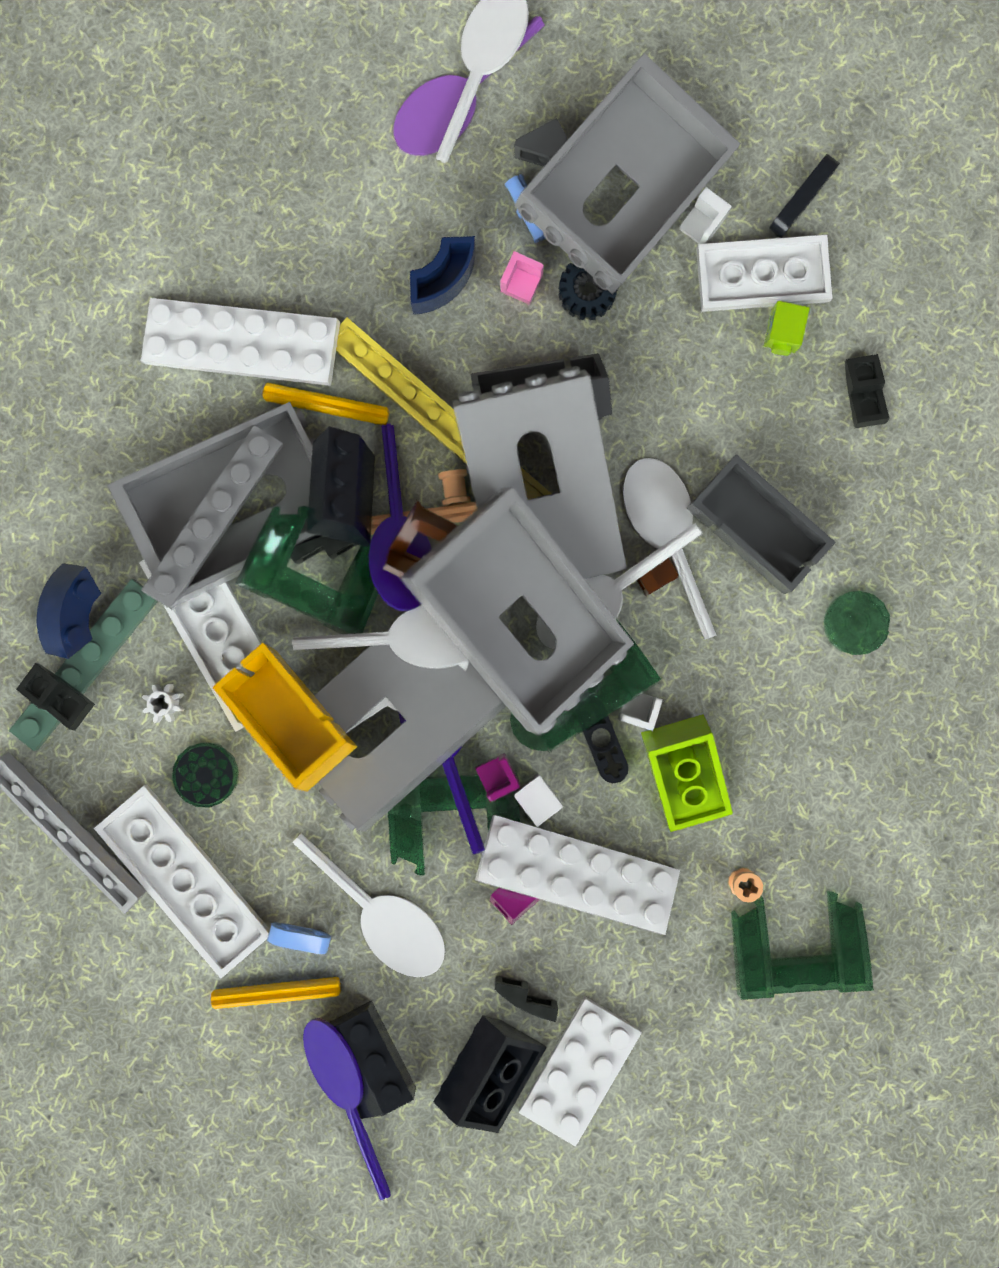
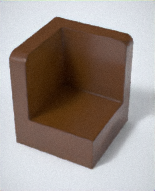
(657, 577)

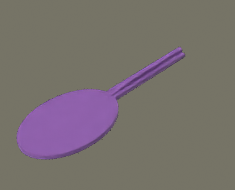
(429, 109)

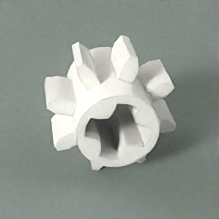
(156, 708)

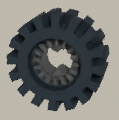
(578, 304)

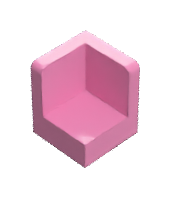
(521, 277)

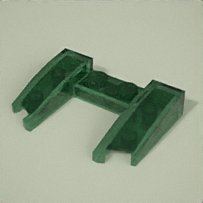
(268, 577)
(626, 682)
(432, 795)
(842, 970)

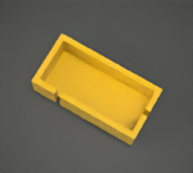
(284, 718)

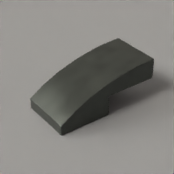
(865, 391)
(312, 547)
(55, 696)
(516, 993)

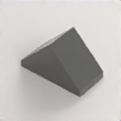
(540, 144)

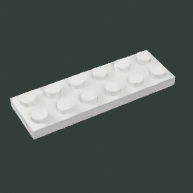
(240, 341)
(215, 635)
(578, 875)
(183, 880)

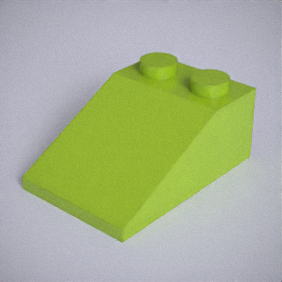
(687, 772)

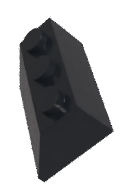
(341, 487)
(383, 1072)
(488, 1075)

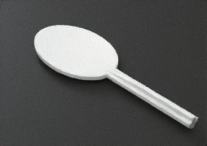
(486, 46)
(658, 512)
(610, 590)
(412, 637)
(392, 926)

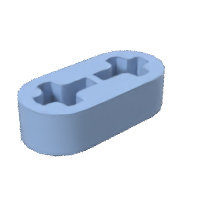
(299, 938)

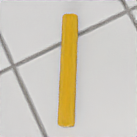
(326, 404)
(275, 992)

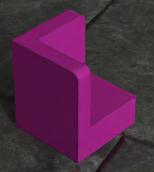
(497, 777)
(512, 904)

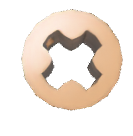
(454, 487)
(748, 894)

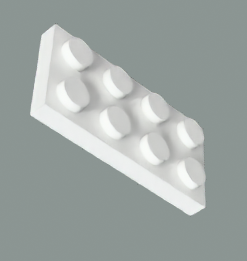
(764, 272)
(580, 1071)

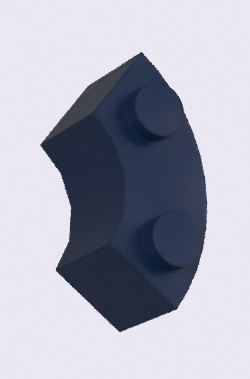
(444, 276)
(65, 610)

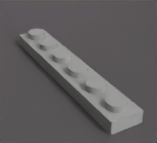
(212, 517)
(68, 834)

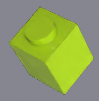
(786, 328)

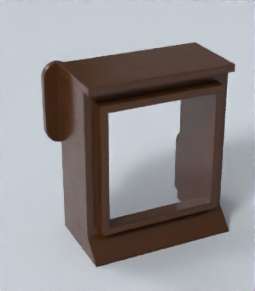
(418, 520)

